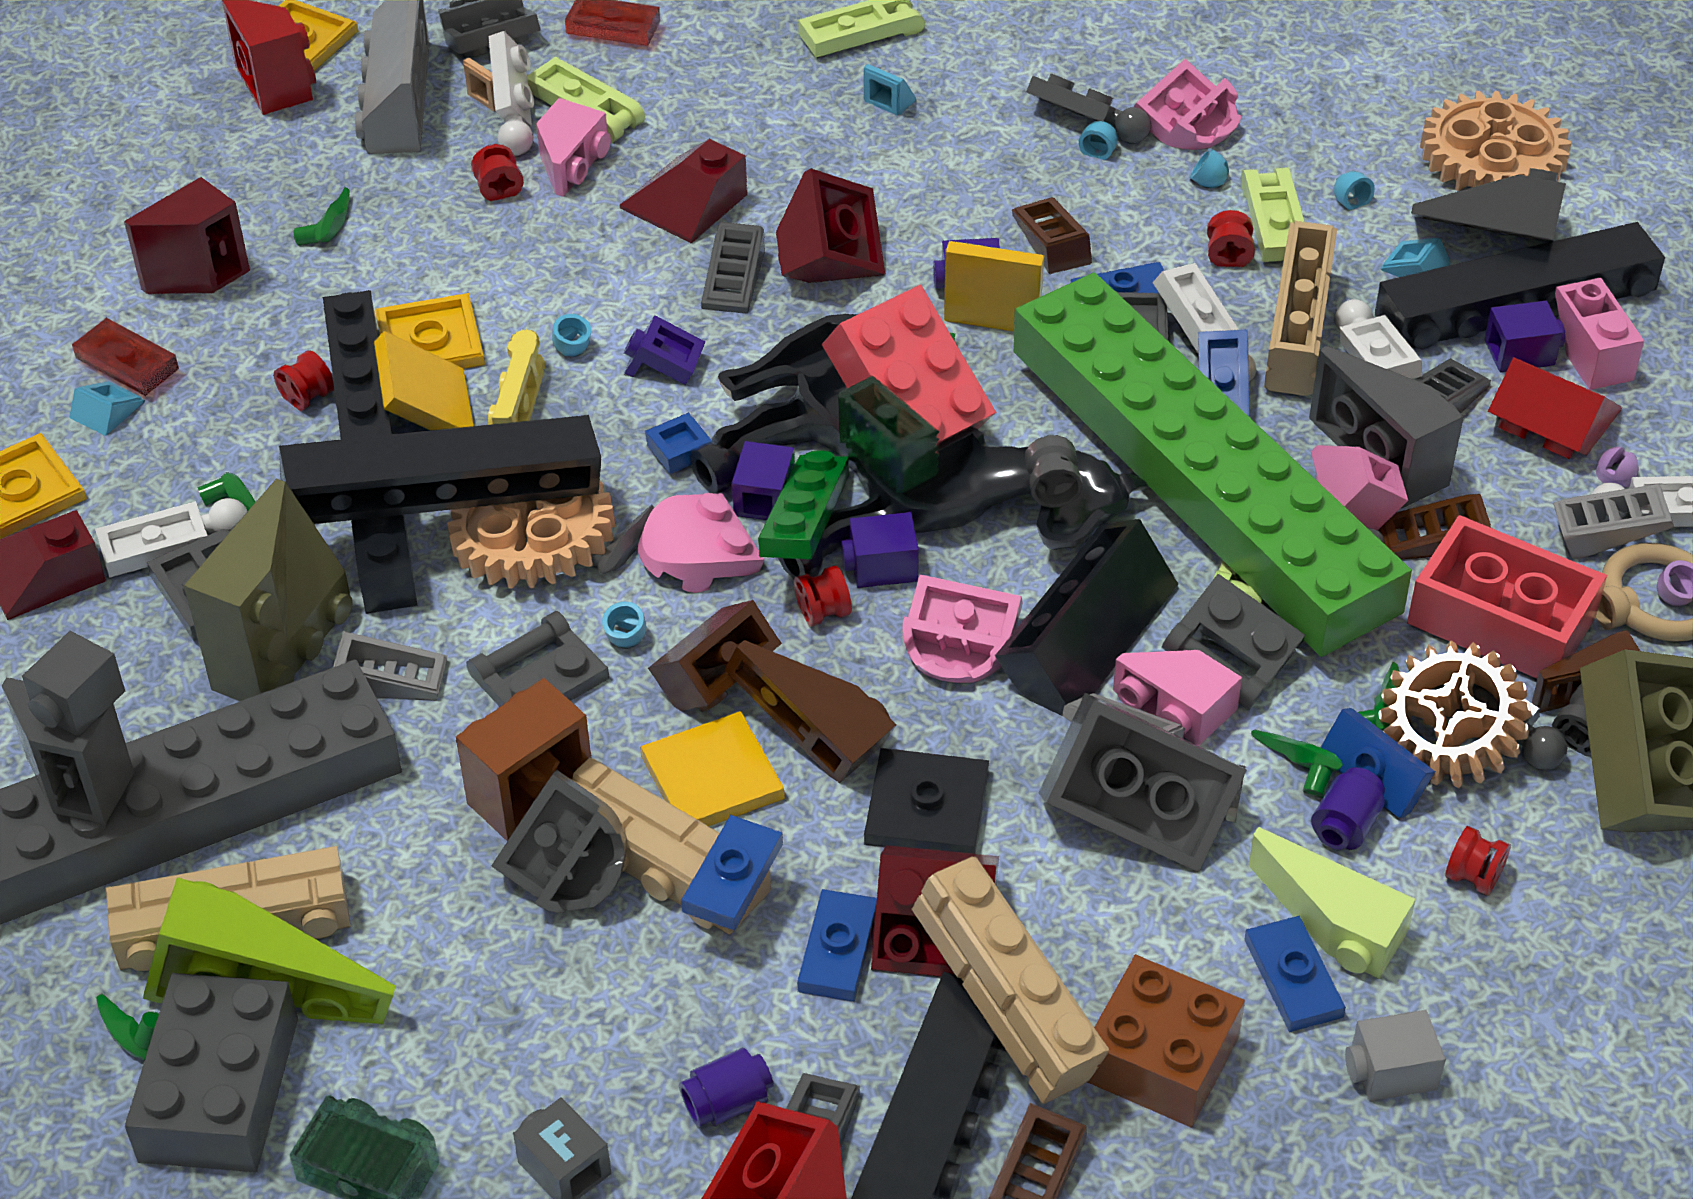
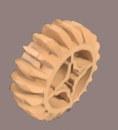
(1460, 670)

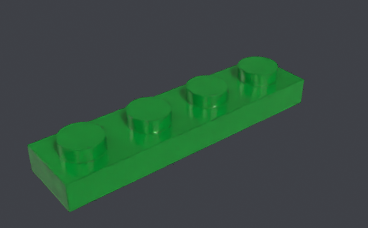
(804, 506)

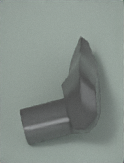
(622, 546)

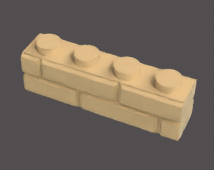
(1300, 308)
(661, 840)
(297, 887)
(1009, 979)

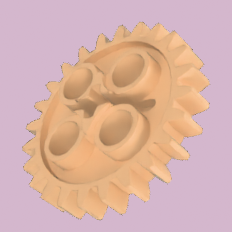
(1492, 140)
(557, 533)

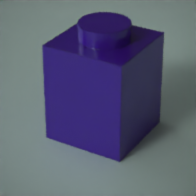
(1524, 333)
(760, 478)
(881, 550)

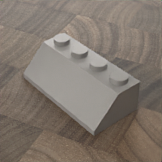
(394, 78)

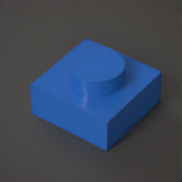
(675, 440)

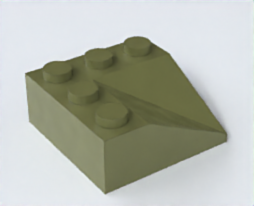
(266, 597)
(1641, 740)

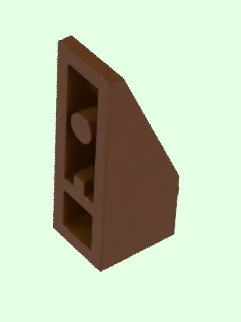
(819, 711)

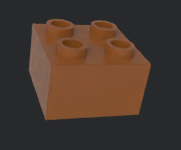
(516, 752)
(1166, 1039)

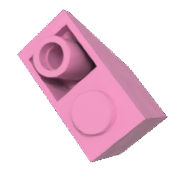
(570, 142)
(1598, 334)
(1361, 482)
(1179, 688)

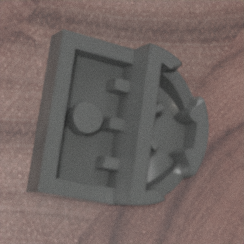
(471, 23)
(565, 848)

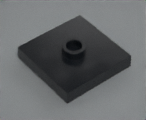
(926, 801)

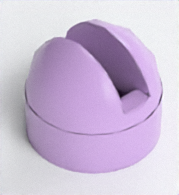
(1626, 470)
(1681, 579)

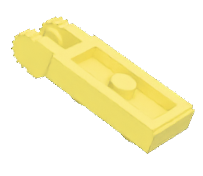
(520, 382)

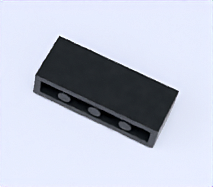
(1088, 616)

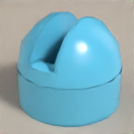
(1104, 139)
(1210, 170)
(1358, 185)
(566, 329)
(627, 616)

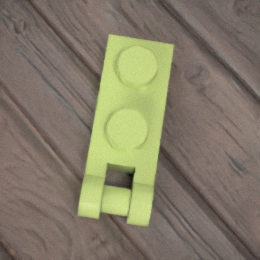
(859, 25)
(561, 80)
(1272, 209)

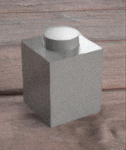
(1395, 1055)

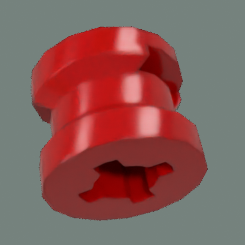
(497, 172)
(1230, 239)
(304, 380)
(822, 595)
(1472, 858)

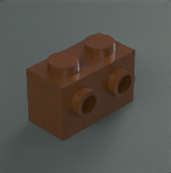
(695, 668)

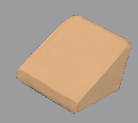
(479, 83)

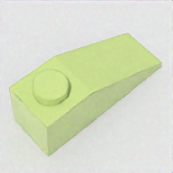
(1341, 909)

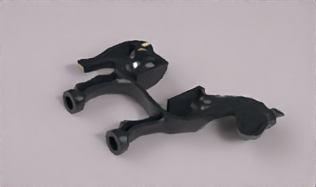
(969, 473)

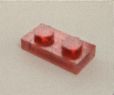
(613, 20)
(125, 356)

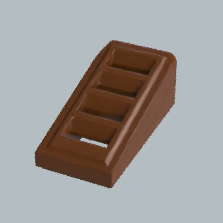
(1066, 241)
(1431, 517)
(1567, 674)
(1054, 1129)

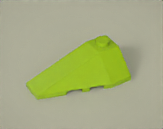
(230, 936)

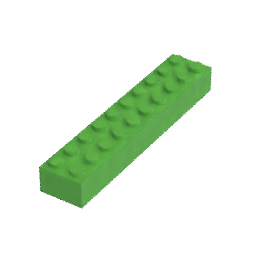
(1212, 464)

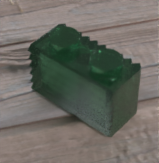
(887, 434)
(364, 1154)

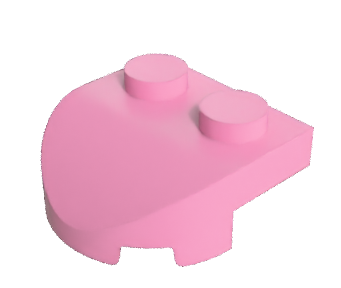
(1190, 109)
(697, 541)
(958, 629)

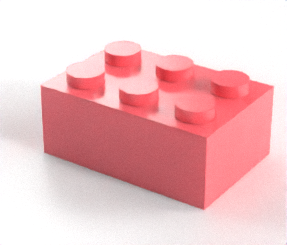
(915, 358)
(1505, 597)

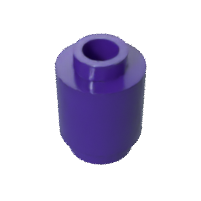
(1349, 809)
(726, 1087)

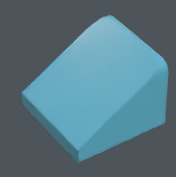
(886, 90)
(1416, 257)
(103, 406)

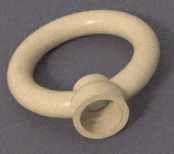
(1621, 604)

